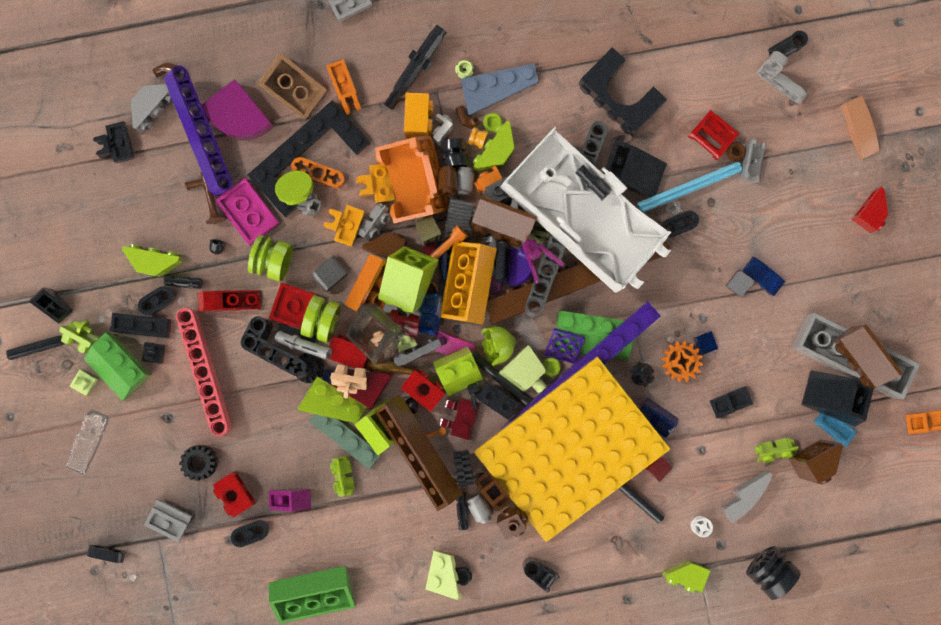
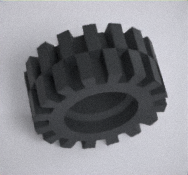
(463, 468)
(190, 471)

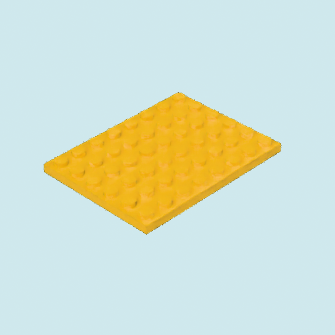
(572, 449)

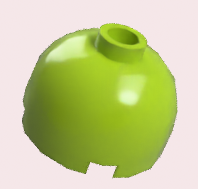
(498, 344)

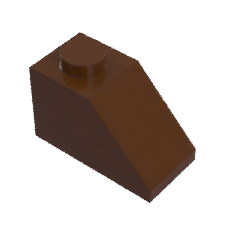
(385, 245)

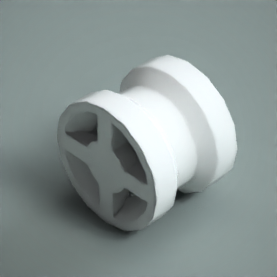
(705, 528)

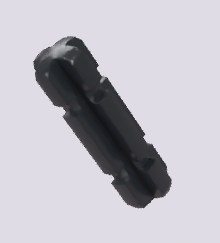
(179, 281)
(462, 513)

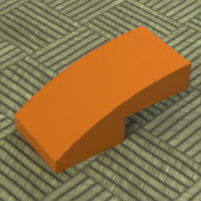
(923, 421)

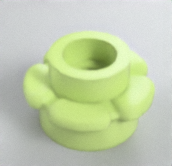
(464, 64)

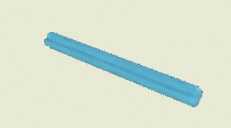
(689, 187)

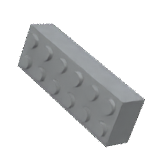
(816, 342)

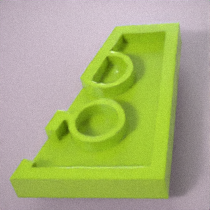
(326, 401)

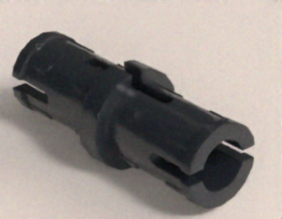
(592, 182)

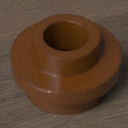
(741, 152)

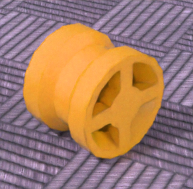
(478, 138)

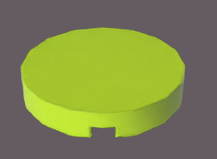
(294, 187)

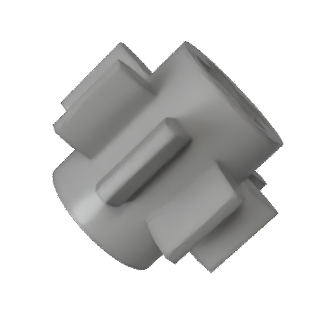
(311, 205)

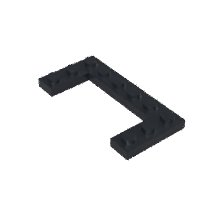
(329, 117)

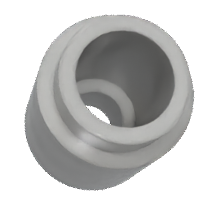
(465, 181)
(480, 509)

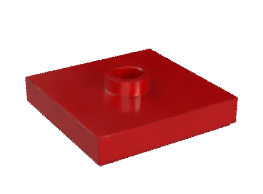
(290, 305)

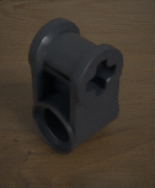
(542, 576)

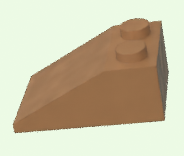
(291, 86)

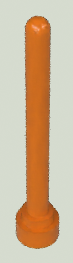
(457, 235)

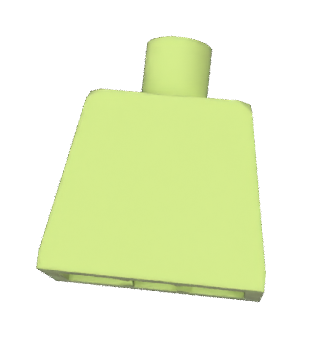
(525, 371)

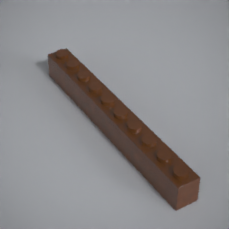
(565, 282)

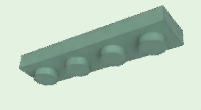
(346, 439)

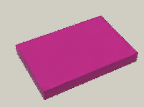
(247, 211)

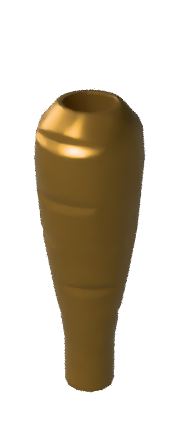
(387, 368)

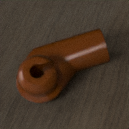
(163, 68)
(465, 120)

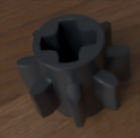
(642, 374)

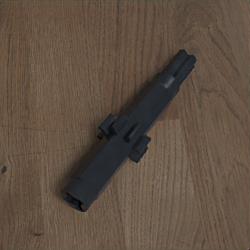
(418, 62)

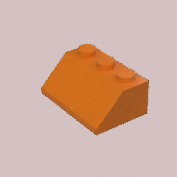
(368, 284)

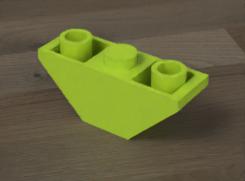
(497, 150)
(152, 261)

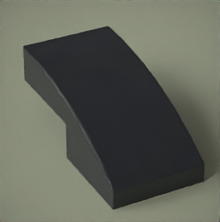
(731, 402)

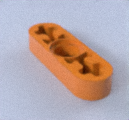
(333, 173)

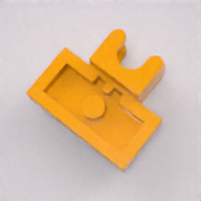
(377, 184)
(346, 224)

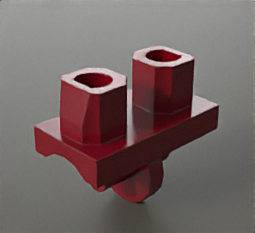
(408, 324)

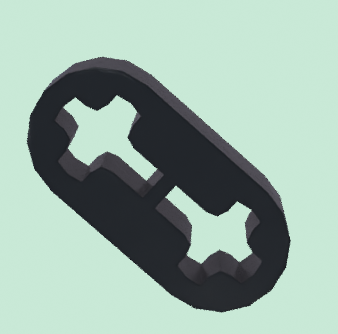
(106, 553)

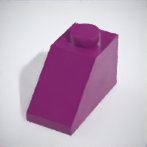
(289, 499)

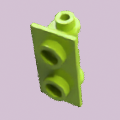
(784, 449)
(339, 469)

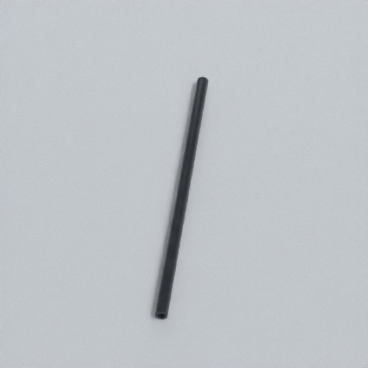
(525, 400)

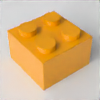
(417, 115)

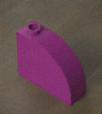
(236, 113)

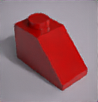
(873, 211)

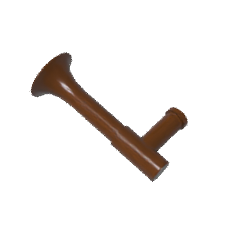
(214, 216)

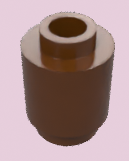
(447, 181)

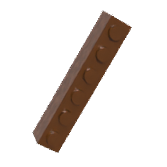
(419, 453)

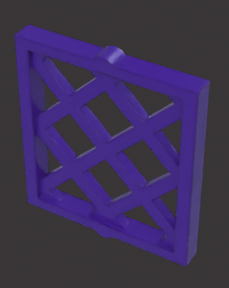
(568, 334)

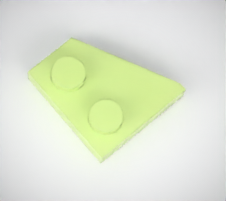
(443, 576)

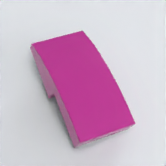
(453, 343)

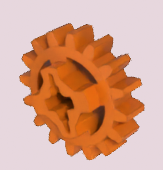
(684, 367)

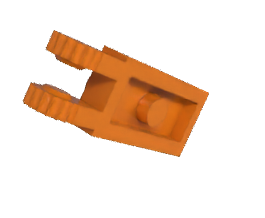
(343, 84)

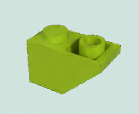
(688, 574)

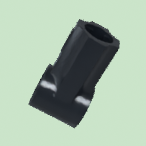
(788, 46)

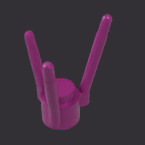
(533, 251)

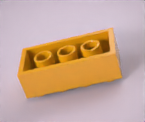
(468, 282)

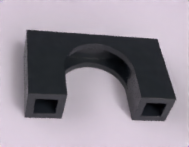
(628, 116)

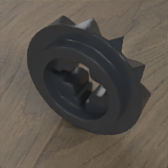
(318, 367)

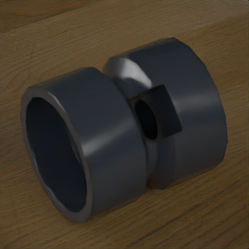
(456, 159)

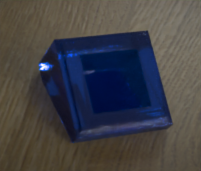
(705, 343)

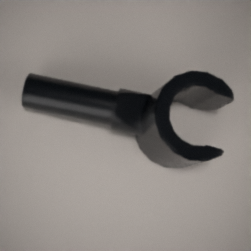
(473, 389)

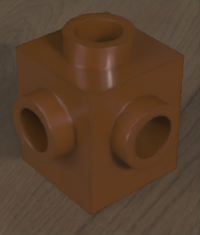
(512, 522)

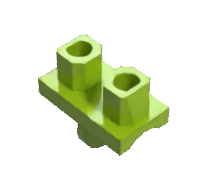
(80, 333)

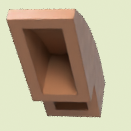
(860, 127)

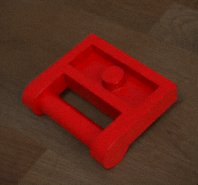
(717, 130)

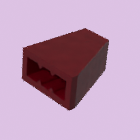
(375, 385)

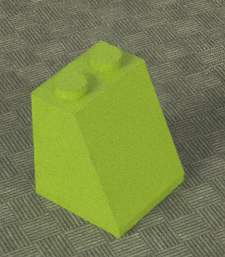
(407, 279)

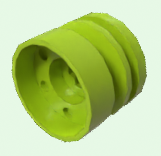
(268, 258)

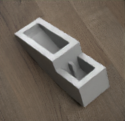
(746, 496)

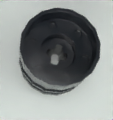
(773, 573)

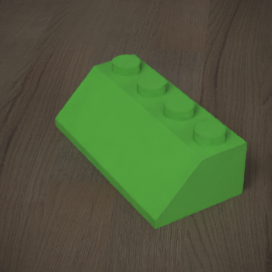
(592, 327)
(311, 594)

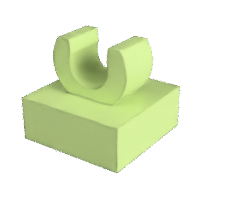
(406, 343)
(83, 382)

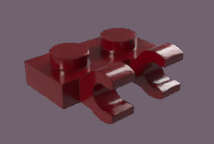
(464, 418)

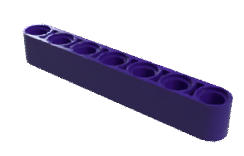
(191, 123)

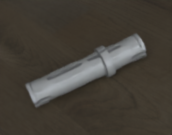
(295, 342)

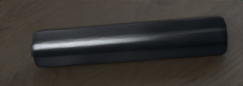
(34, 347)

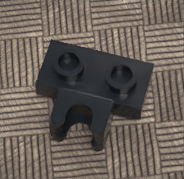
(115, 143)

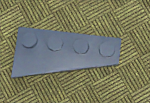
(492, 87)

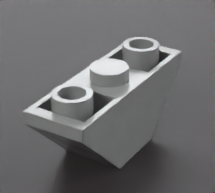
(148, 105)

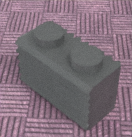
(459, 214)

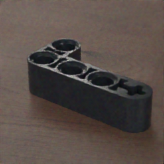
(277, 353)

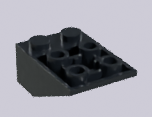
(636, 168)
(838, 397)

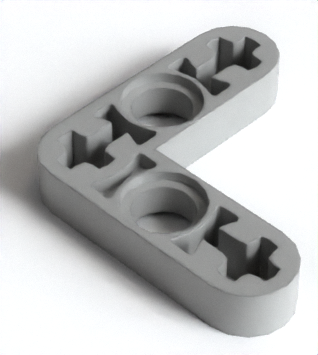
(770, 72)

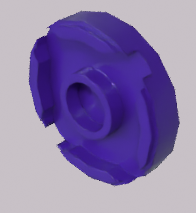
(519, 267)

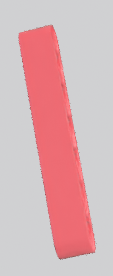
(197, 365)

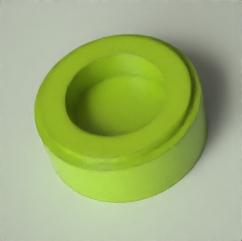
(491, 122)
(551, 366)

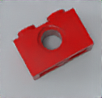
(412, 386)
(244, 497)

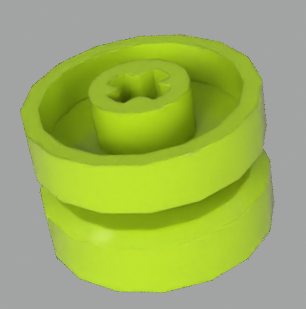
(320, 319)

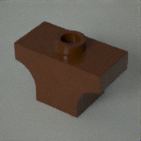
(493, 491)

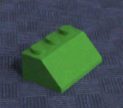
(116, 365)

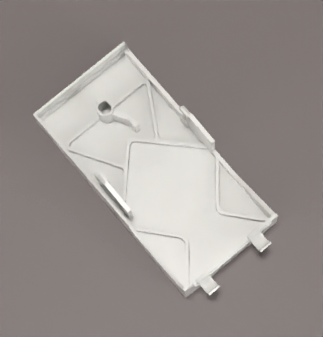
(605, 234)

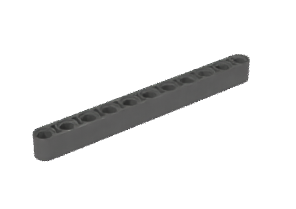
(596, 142)

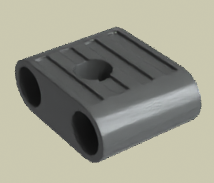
(329, 273)

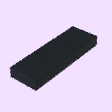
(140, 325)

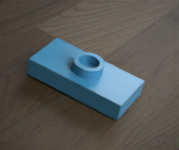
(836, 429)

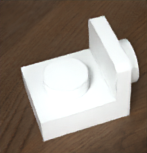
(443, 131)

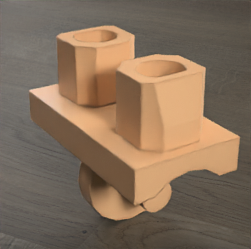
(347, 383)

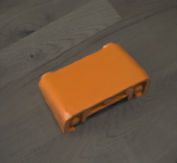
(413, 177)

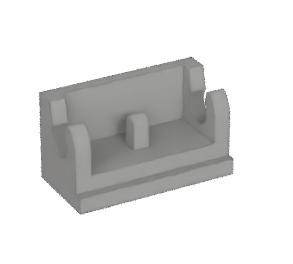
(752, 162)

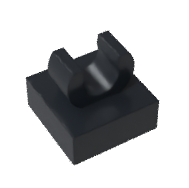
(153, 353)

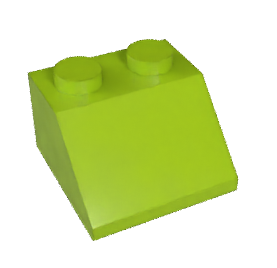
(457, 371)
(374, 431)

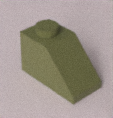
(428, 230)

